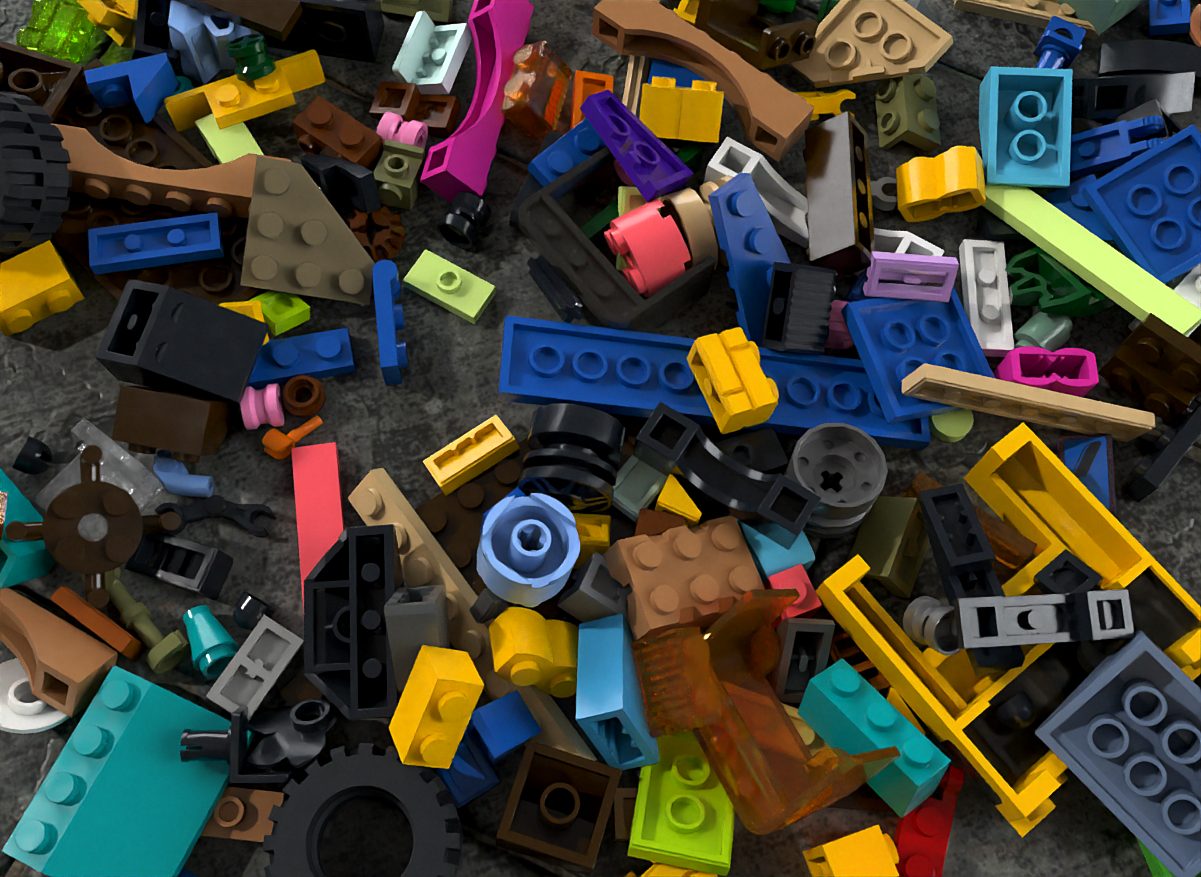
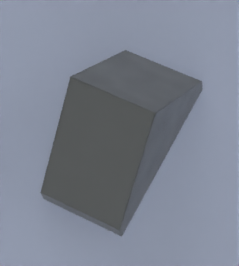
(803, 655)

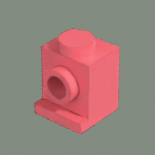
(797, 578)

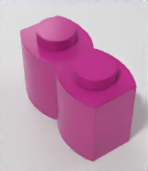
(1063, 371)

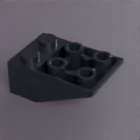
(180, 343)

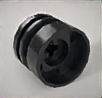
(573, 456)

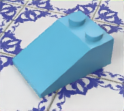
(1026, 126)

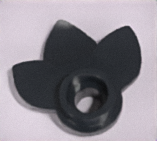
(292, 734)

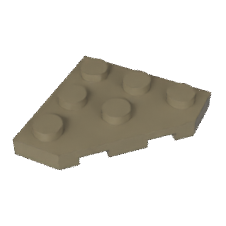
(300, 239)

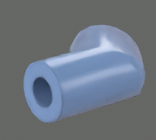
(177, 479)

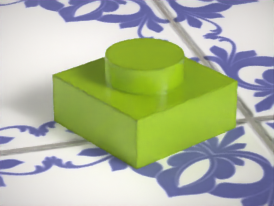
(282, 310)

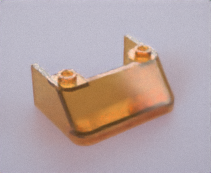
(757, 746)

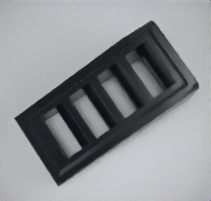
(205, 575)

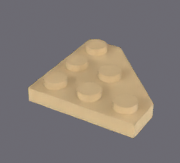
(872, 43)

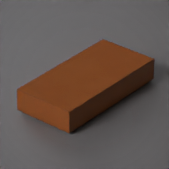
(98, 623)

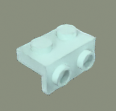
(432, 54)

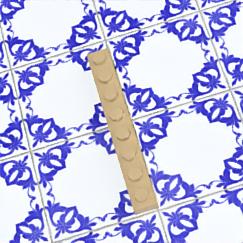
(427, 564)

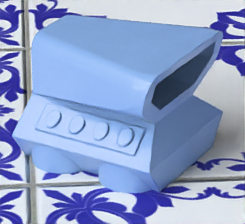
(202, 40)

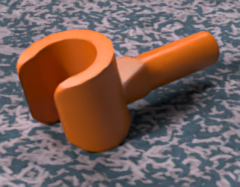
(279, 445)

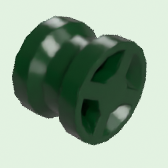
(250, 57)

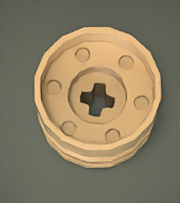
(695, 221)

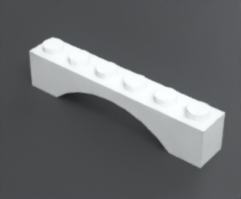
(789, 207)

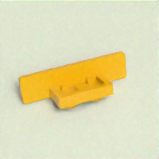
(239, 101)

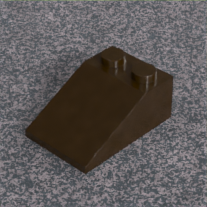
(37, 76)

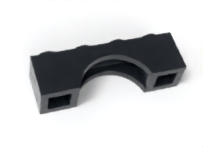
(758, 499)

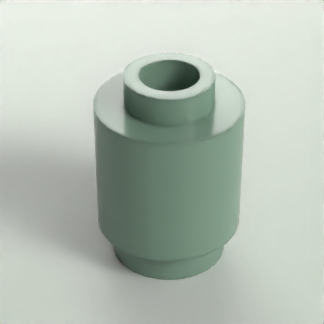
(1044, 331)

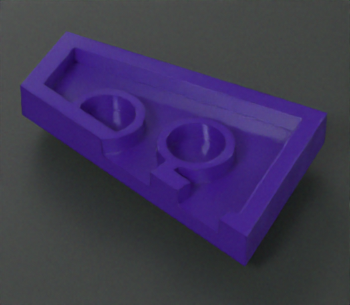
(637, 149)

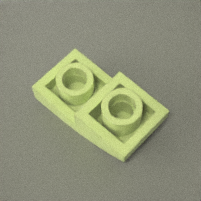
(228, 142)

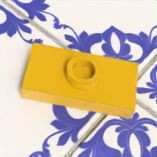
(471, 454)

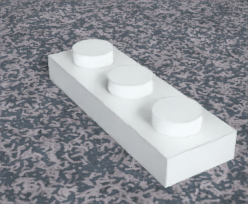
(987, 295)

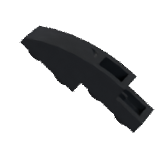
(1121, 93)

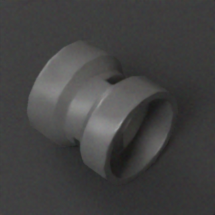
(932, 624)

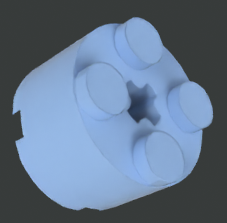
(523, 523)

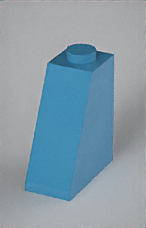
(610, 694)

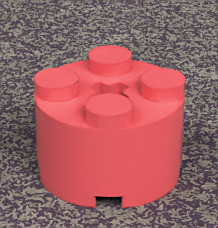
(649, 246)

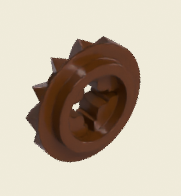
(388, 238)

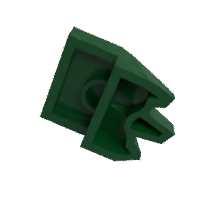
(1052, 286)

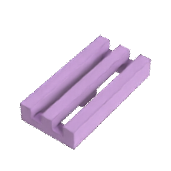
(911, 269)

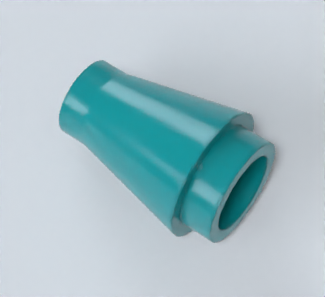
(209, 641)

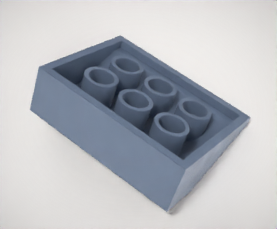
(1138, 748)

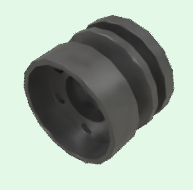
(844, 470)

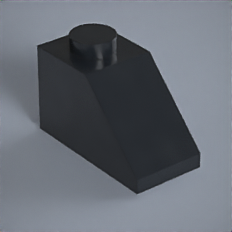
(151, 30)

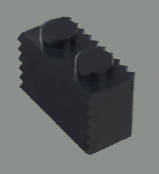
(799, 308)

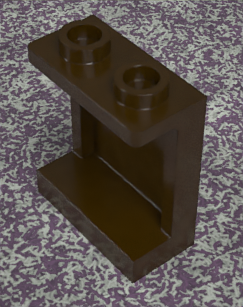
(753, 37)

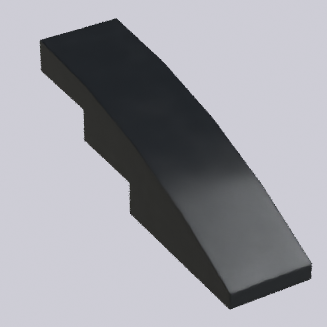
(965, 564)

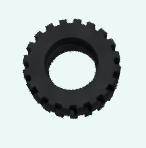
(31, 175)
(356, 774)

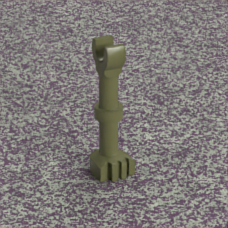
(164, 651)

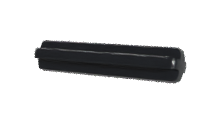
(555, 289)

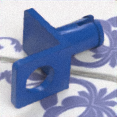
(1057, 50)

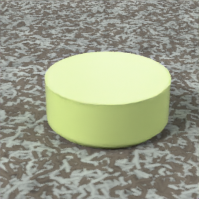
(951, 425)

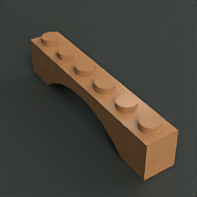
(768, 111)
(213, 189)
(59, 659)

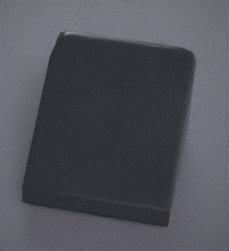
(995, 228)

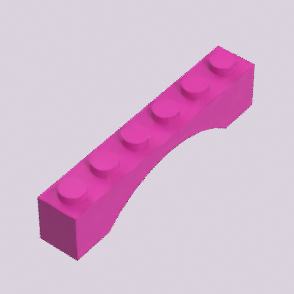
(466, 155)

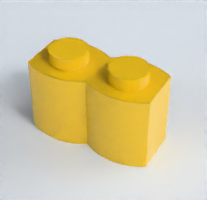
(682, 111)
(940, 184)
(535, 651)

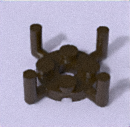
(88, 497)

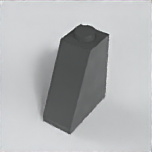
(415, 619)

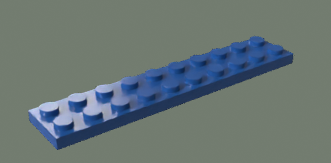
(637, 370)

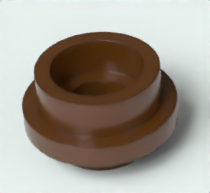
(303, 385)

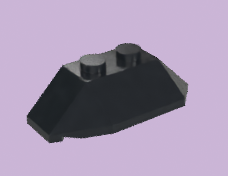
(346, 624)

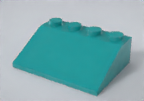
(119, 788)

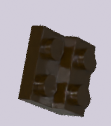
(1156, 368)

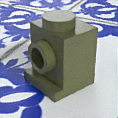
(399, 174)

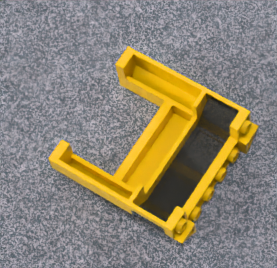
(1058, 513)

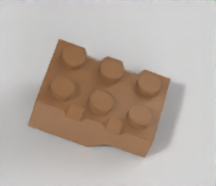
(683, 575)

